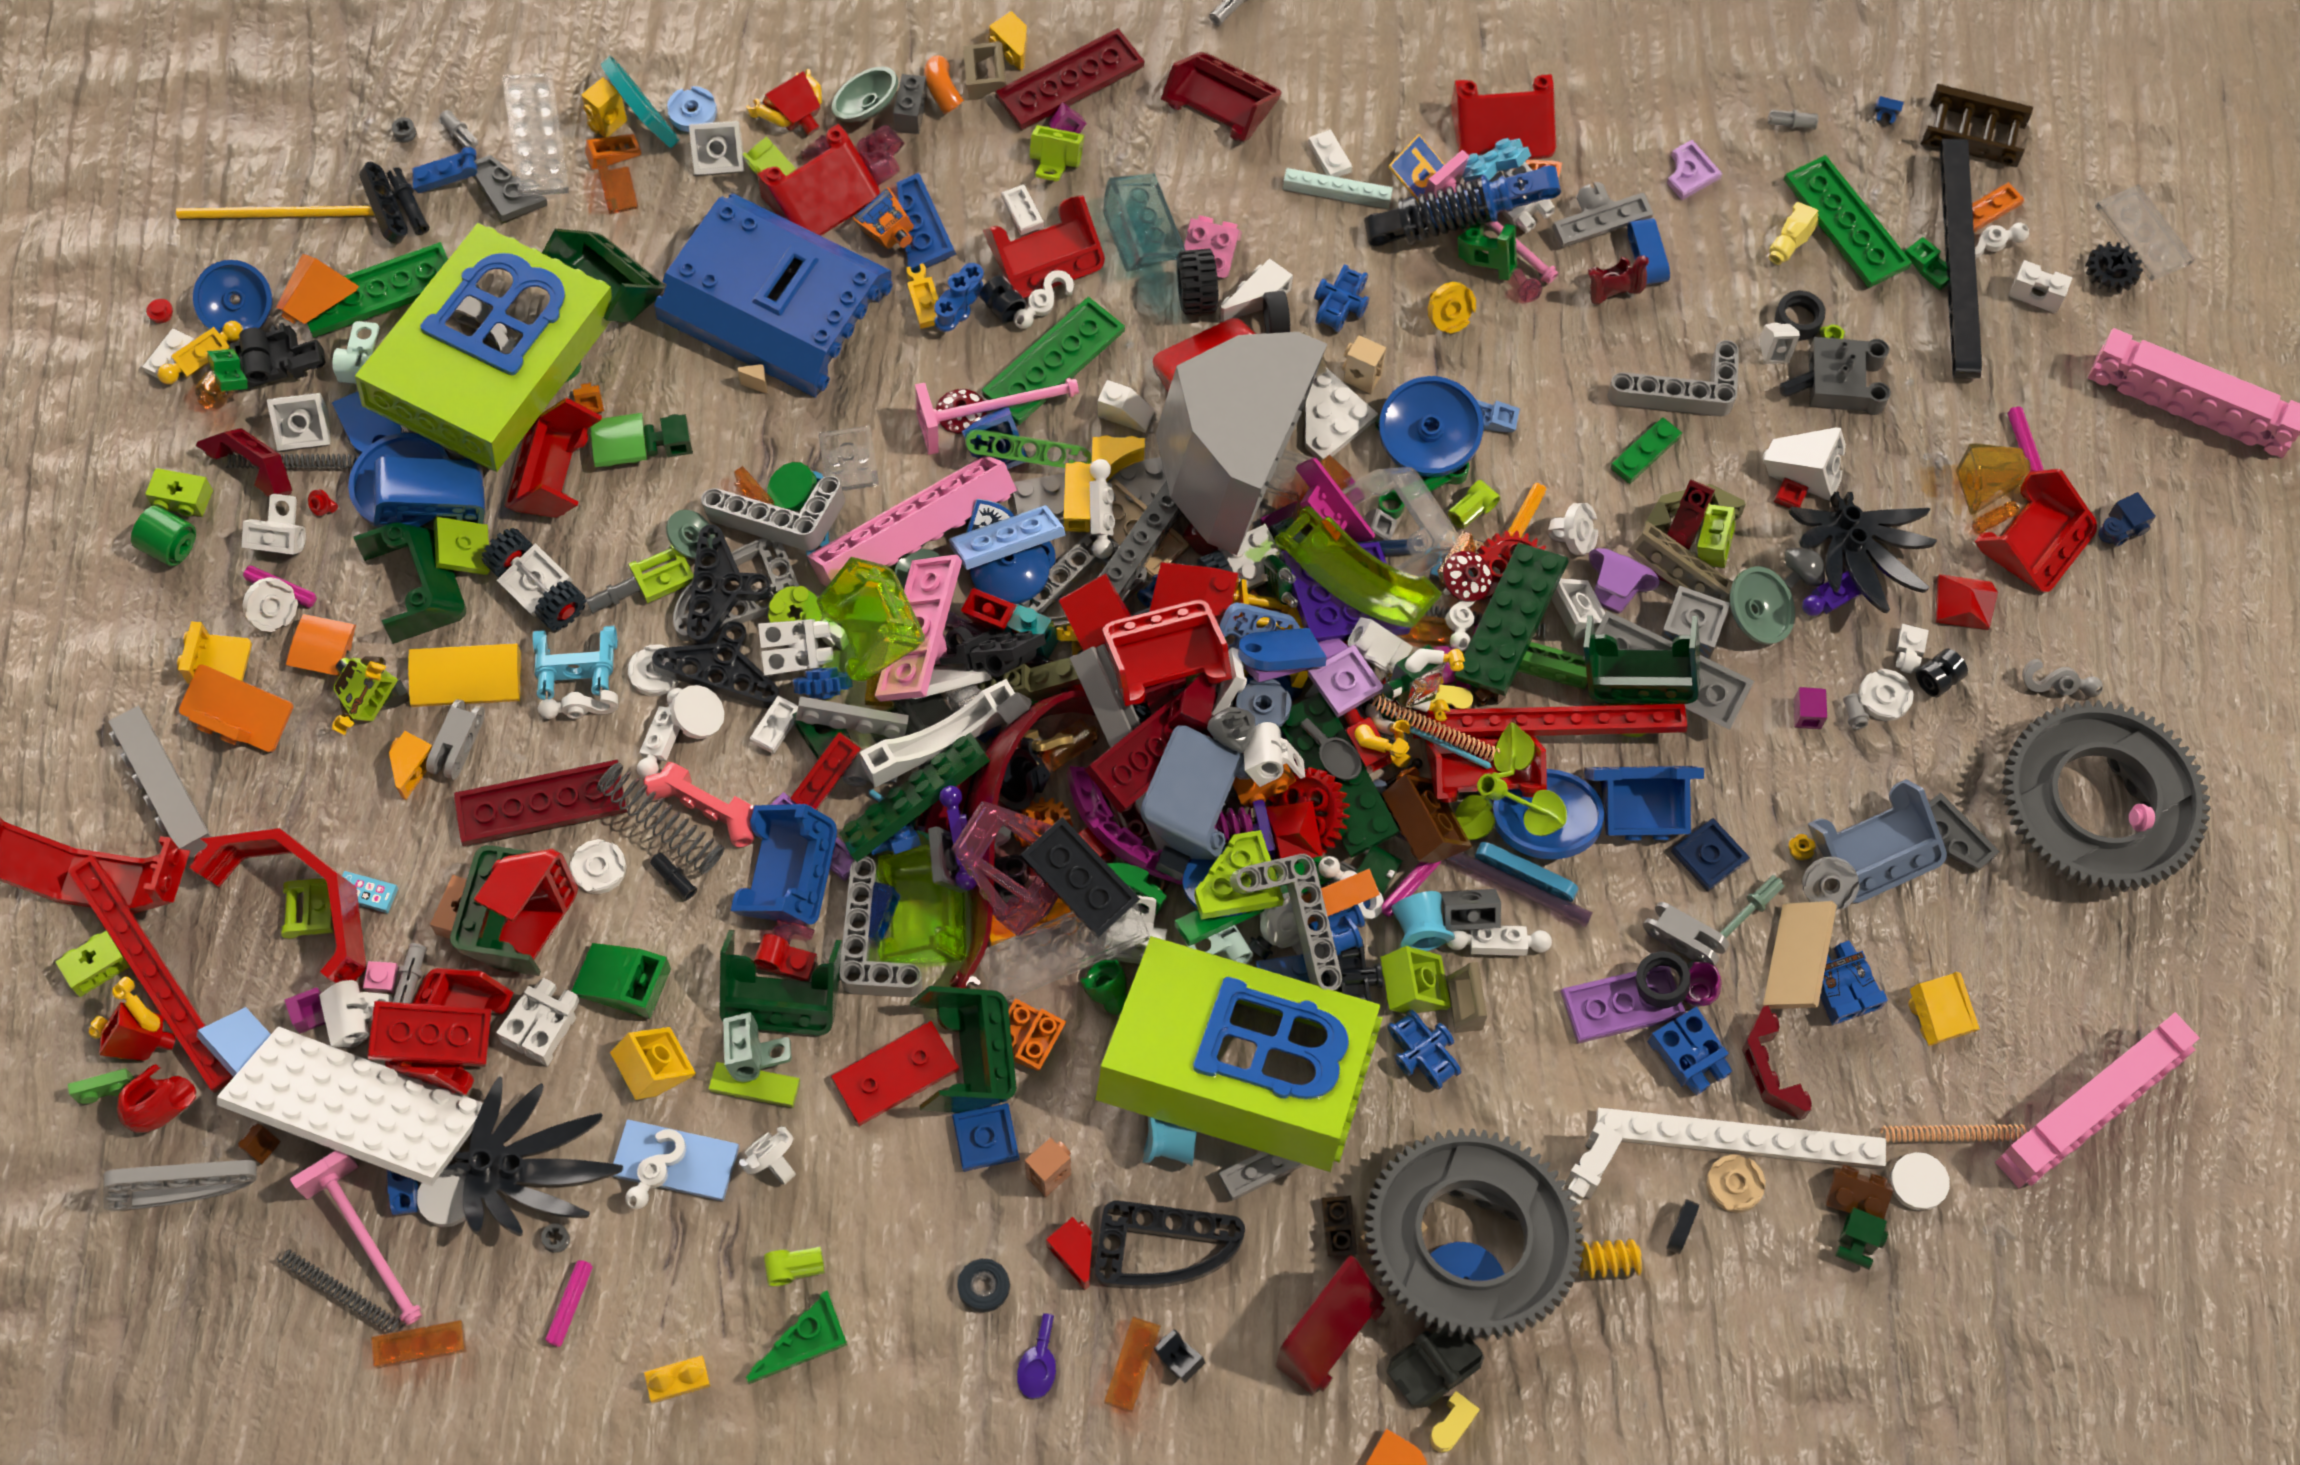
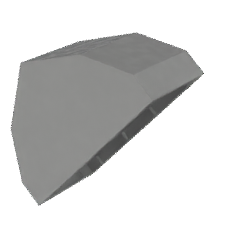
(1230, 427)

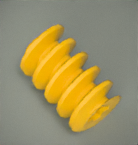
(1610, 1257)

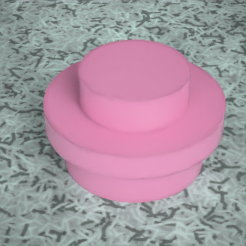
(2141, 817)

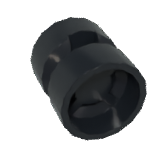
(1002, 298)
(1941, 673)

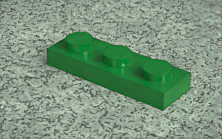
(1646, 450)

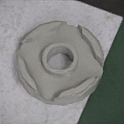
(1829, 868)

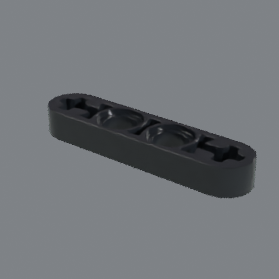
(391, 226)

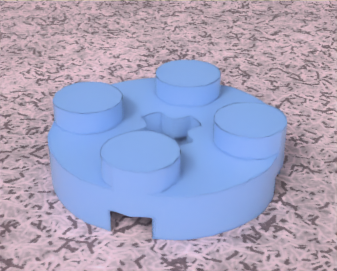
(697, 97)

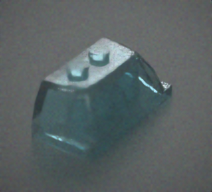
(1140, 222)

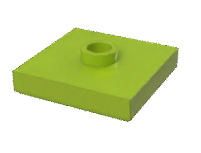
(460, 545)

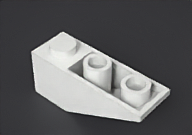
(1250, 293)

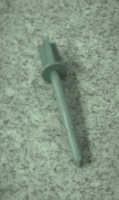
(1756, 901)

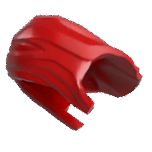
(152, 1103)

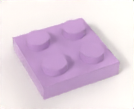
(1346, 681)

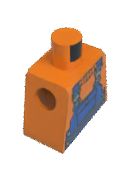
(885, 221)

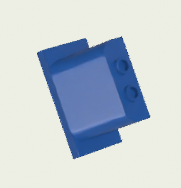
(1646, 799)

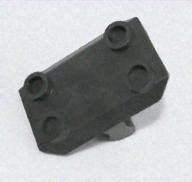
(922, 713)
(1433, 1366)

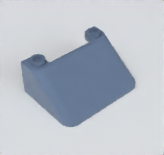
(1191, 792)
(1888, 845)

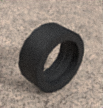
(1808, 301)
(1276, 312)
(1663, 959)

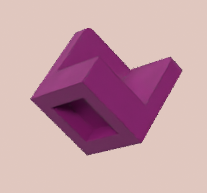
(1067, 120)
(1810, 708)
(305, 1010)

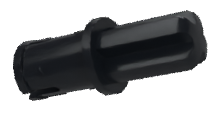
(673, 876)

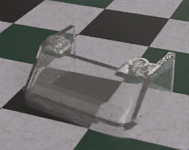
(1436, 533)

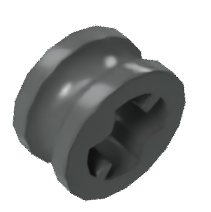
(402, 123)
(560, 1246)

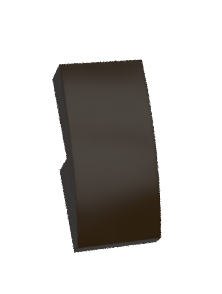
(1338, 1226)

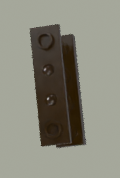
(1983, 107)

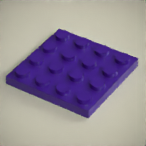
(1324, 612)

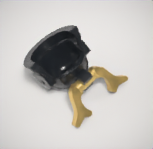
(1026, 770)

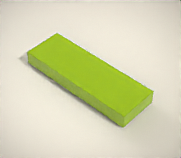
(766, 1088)

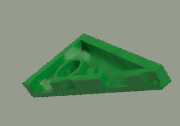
(811, 1337)

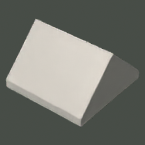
(716, 147)
(299, 421)
(1574, 603)

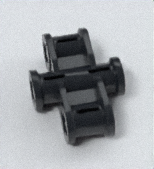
(1355, 974)

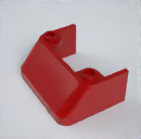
(546, 458)
(532, 894)

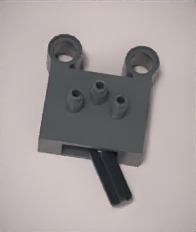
(1839, 375)

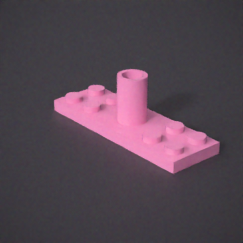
(930, 594)

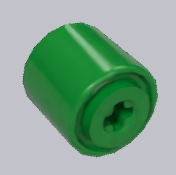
(163, 536)

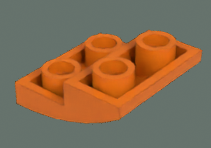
(320, 644)
(1032, 1033)

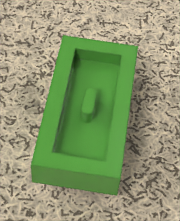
(91, 1089)

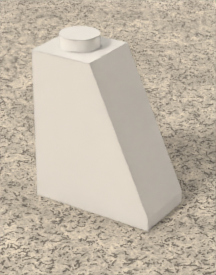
(1809, 460)

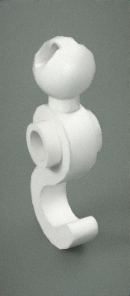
(1995, 237)
(1042, 300)
(1459, 620)
(577, 705)
(1330, 868)
(653, 1169)

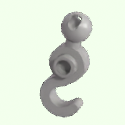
(2063, 680)

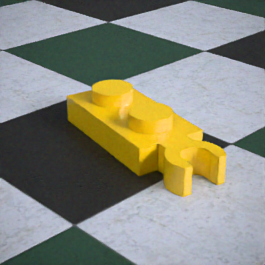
(923, 296)

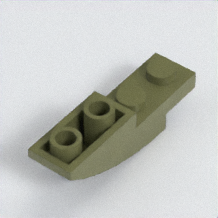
(1038, 681)

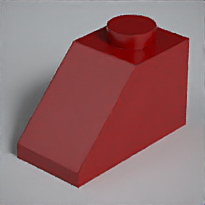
(987, 610)
(1073, 1249)

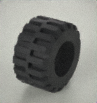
(1197, 281)

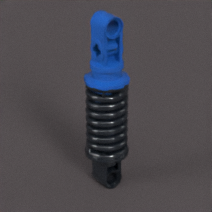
(1457, 210)

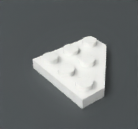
(1333, 416)

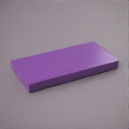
(1615, 1007)

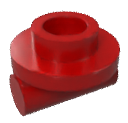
(321, 503)

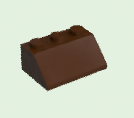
(1425, 820)

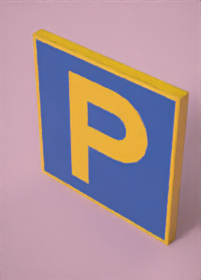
(1416, 166)

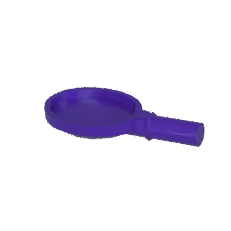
(1038, 1366)

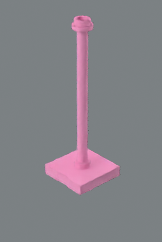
(1450, 176)
(930, 418)
(325, 1175)

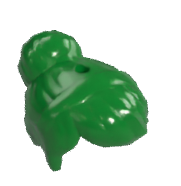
(1106, 985)

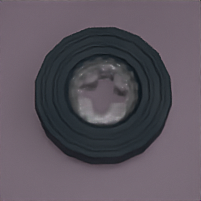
(982, 1270)

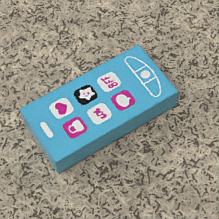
(372, 892)

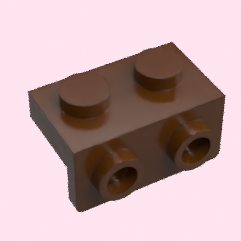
(1858, 1191)

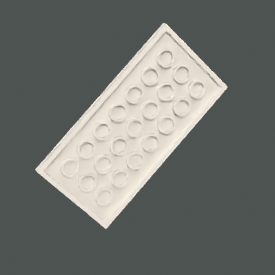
(352, 1105)

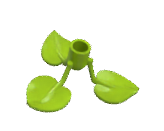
(1545, 813)

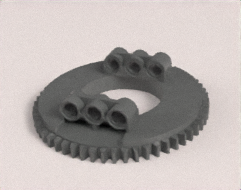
(2152, 771)
(1493, 1178)

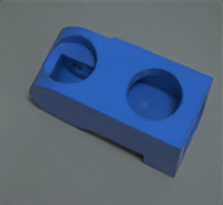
(402, 1193)

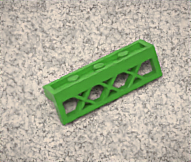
(1554, 669)

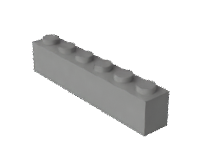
(159, 780)

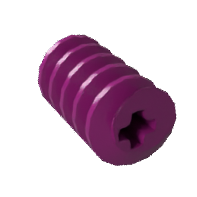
(1234, 824)

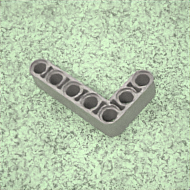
(1683, 389)
(795, 529)
(1301, 910)
(860, 938)

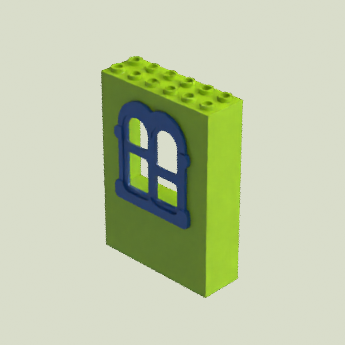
(459, 387)
(1169, 1043)

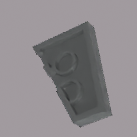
(501, 190)
(1960, 836)

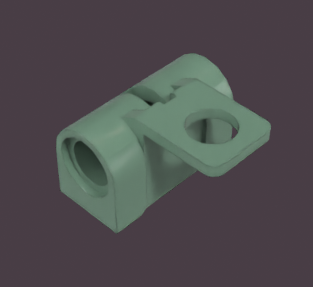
(745, 1053)

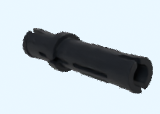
(404, 192)

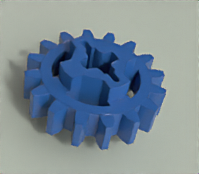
(822, 683)

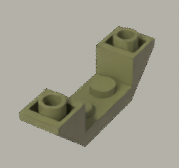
(1669, 504)

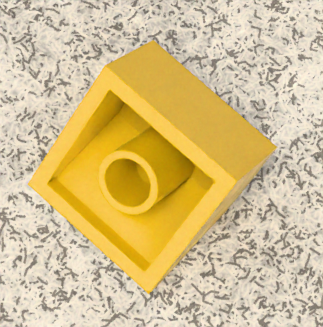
(651, 1062)

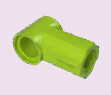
(1478, 500)
(786, 1266)

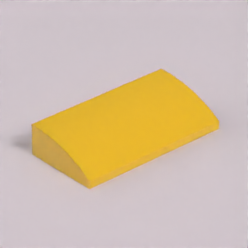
(464, 674)

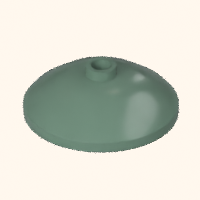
(865, 95)
(1762, 605)

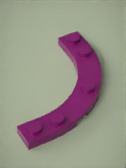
(1099, 820)

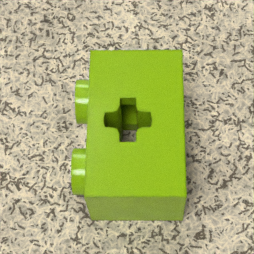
(179, 492)
(86, 976)

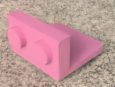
(1219, 238)

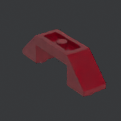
(272, 473)
(1690, 515)
(1791, 1099)

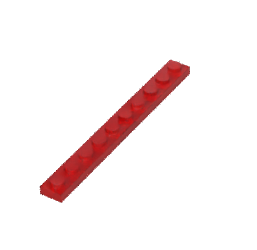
(1563, 720)
(148, 967)

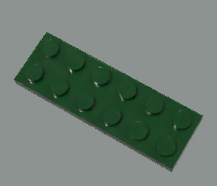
(1511, 618)
(913, 796)
(1369, 817)

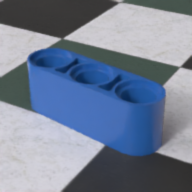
(1646, 241)

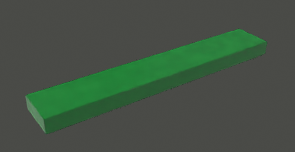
(1195, 929)

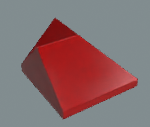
(1965, 602)
(1294, 830)

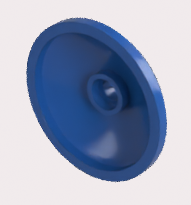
(223, 281)
(1014, 580)

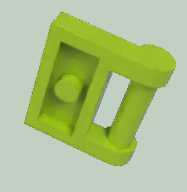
(664, 578)
(316, 908)

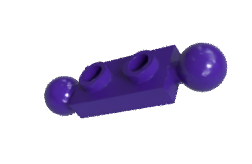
(1827, 600)
(951, 798)

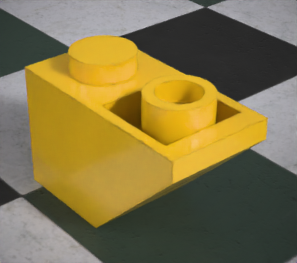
(1013, 36)

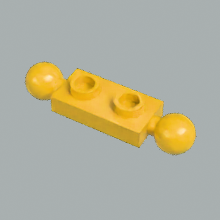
(194, 355)

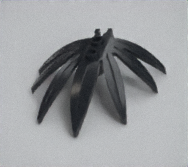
(1852, 534)
(497, 1167)

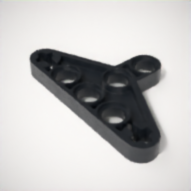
(717, 597)
(706, 661)

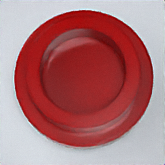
(159, 310)

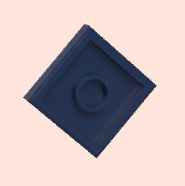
(1710, 854)

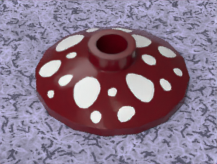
(957, 398)
(1459, 581)

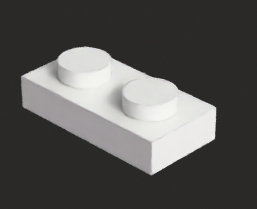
(1330, 154)
(162, 355)

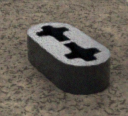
(1682, 1226)

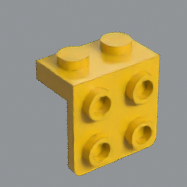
(216, 651)

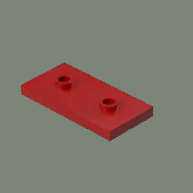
(429, 1034)
(895, 1073)

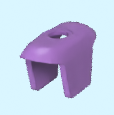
(1619, 578)

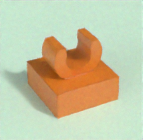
(589, 397)

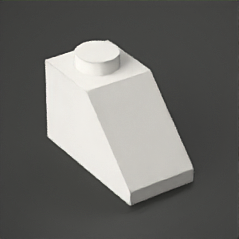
(1778, 343)
(1124, 407)

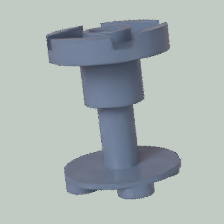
(1266, 702)

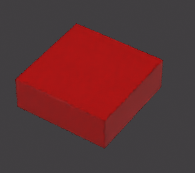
(1791, 494)

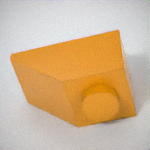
(408, 762)

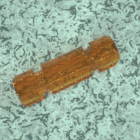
(1995, 517)

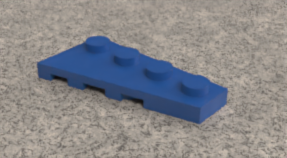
(929, 238)

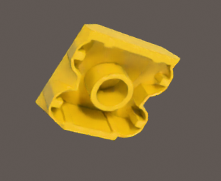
(1943, 1008)

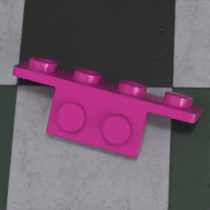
(1330, 501)

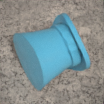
(1422, 921)
(1169, 1142)

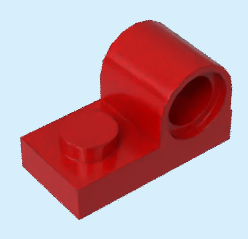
(780, 958)

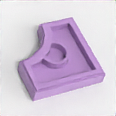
(1692, 171)

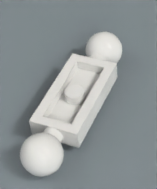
(1101, 508)
(658, 739)
(1501, 941)

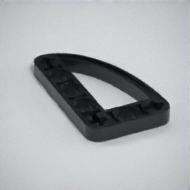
(1158, 1227)

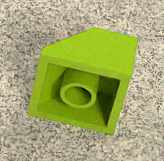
(1415, 981)

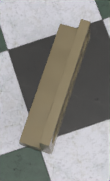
(1678, 564)

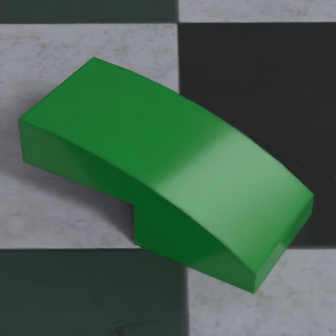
(1927, 261)
(227, 369)

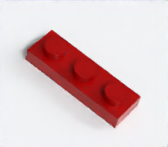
(826, 772)

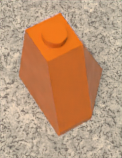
(312, 290)

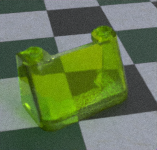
(873, 614)
(928, 918)

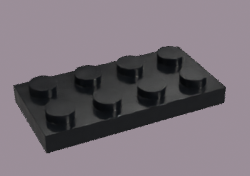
(1080, 877)

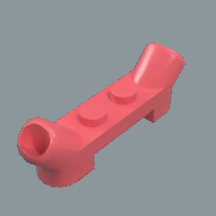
(677, 782)

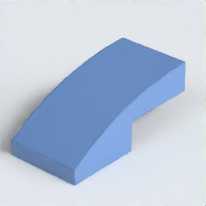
(1499, 416)

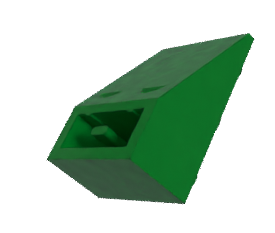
(623, 978)

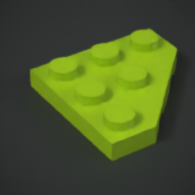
(1215, 895)

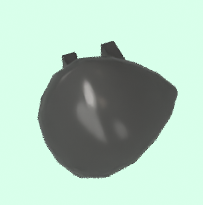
(1806, 566)
(1233, 728)

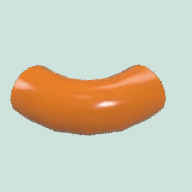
(941, 85)

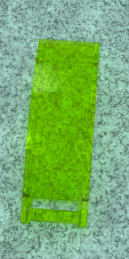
(1355, 574)

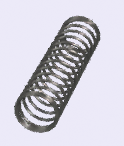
(612, 775)

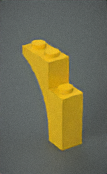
(1118, 453)

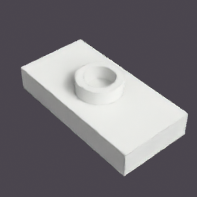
(1022, 210)
(774, 725)

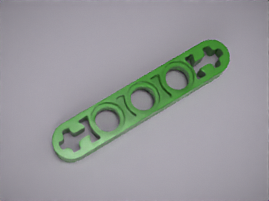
(1016, 444)

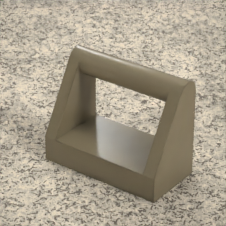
(976, 53)
(1467, 999)

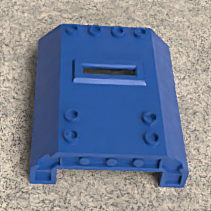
(731, 266)

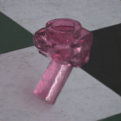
(822, 146)
(1529, 288)
(787, 930)

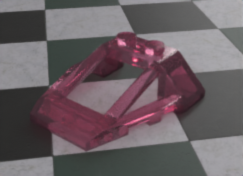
(971, 845)

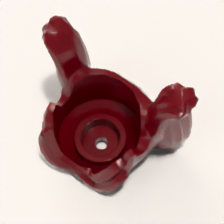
(1618, 279)

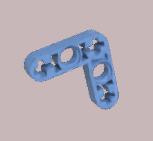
(1248, 622)

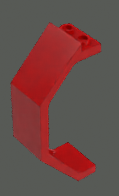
(226, 853)
(42, 866)

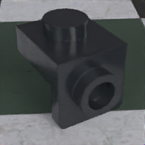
(1178, 1356)

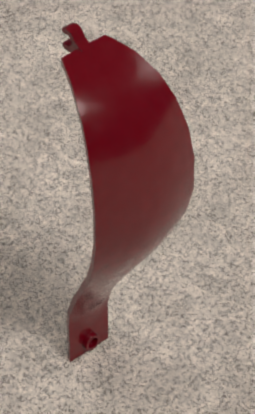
(986, 788)

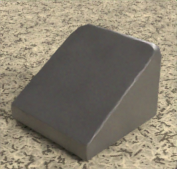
(1381, 524)
(1014, 707)

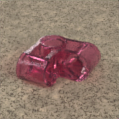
(878, 153)

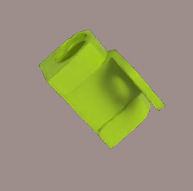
(1055, 151)
(767, 155)

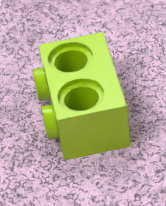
(1716, 535)

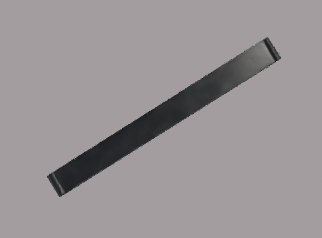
(1960, 259)

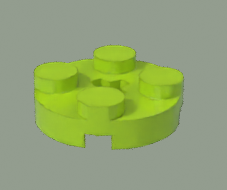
(793, 596)

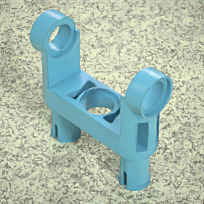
(592, 664)

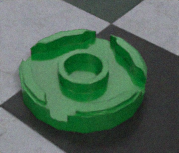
(791, 486)

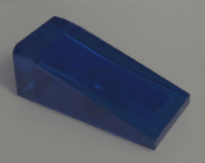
(882, 910)

